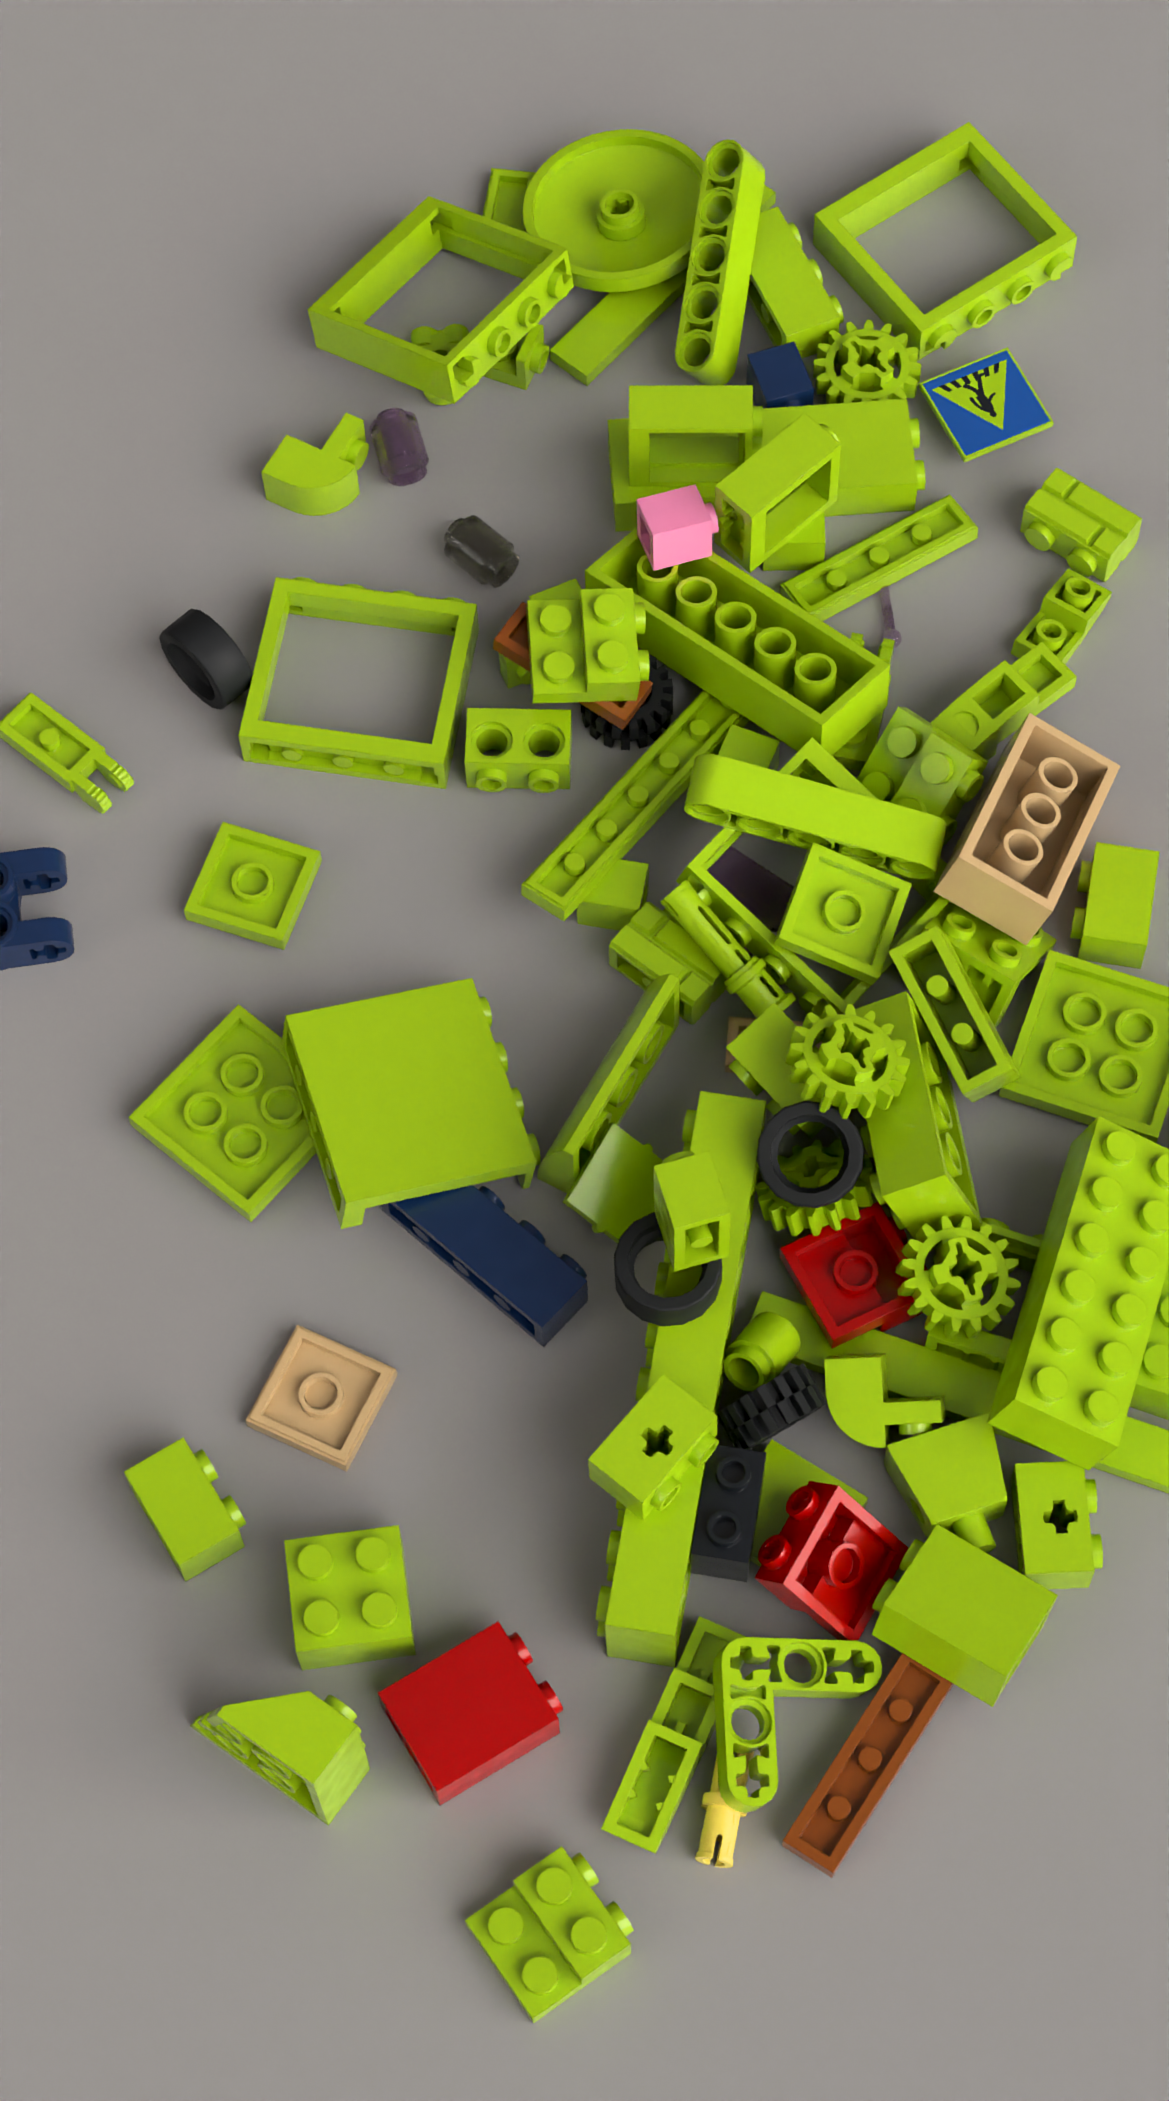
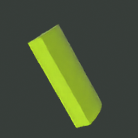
(615, 1081)

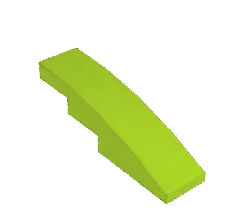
(671, 1743)

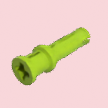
(742, 972)

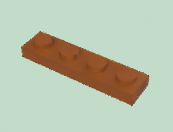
(866, 1765)

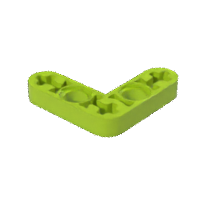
(757, 1696)

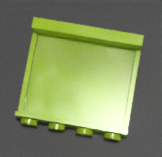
(407, 1097)

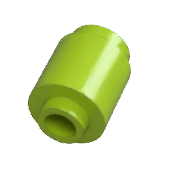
(761, 1351)

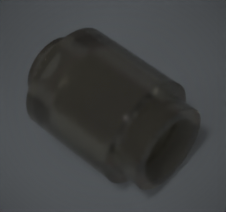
(480, 551)

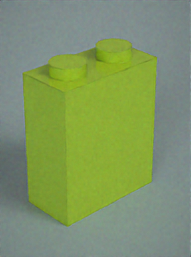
(962, 1613)

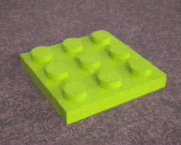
(1095, 1047)
(232, 1115)

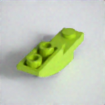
(1004, 699)

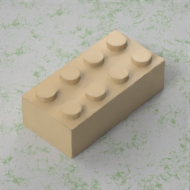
(1027, 829)

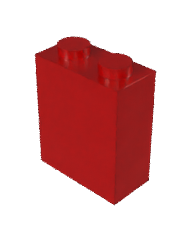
(471, 1711)

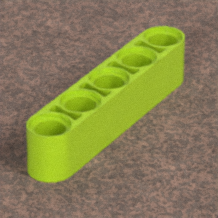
(714, 242)
(808, 812)

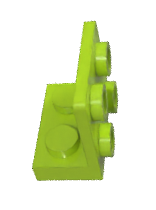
(990, 956)

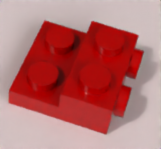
(851, 1275)
(830, 1559)

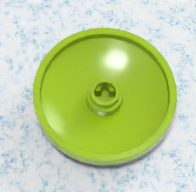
(619, 207)

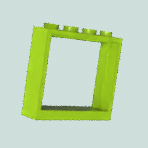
(910, 181)
(432, 226)
(352, 752)
(783, 965)

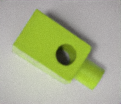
(951, 1479)

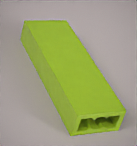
(875, 458)

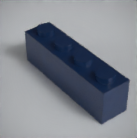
(497, 1256)

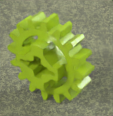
(866, 365)
(847, 1061)
(811, 1169)
(969, 1257)

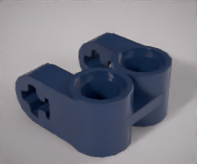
(35, 939)

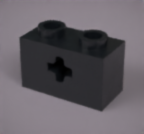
(728, 1513)

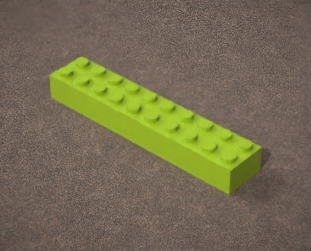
(653, 1555)

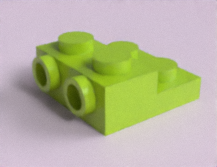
(587, 647)
(923, 769)
(551, 1932)

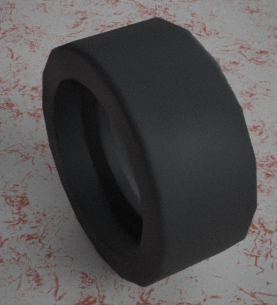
(206, 658)
(778, 1182)
(650, 1307)

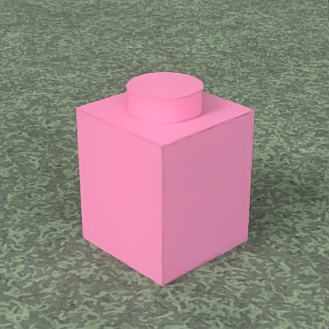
(676, 527)

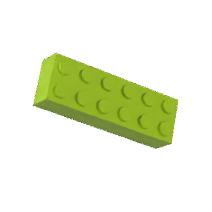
(750, 646)
(1089, 1298)

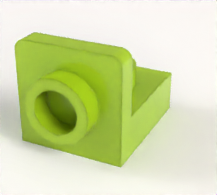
(522, 361)

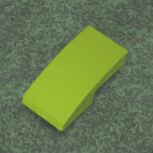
(1064, 616)

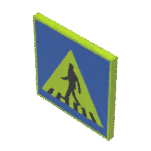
(986, 404)

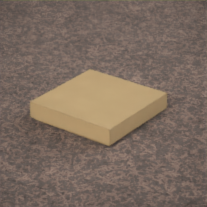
(321, 1397)

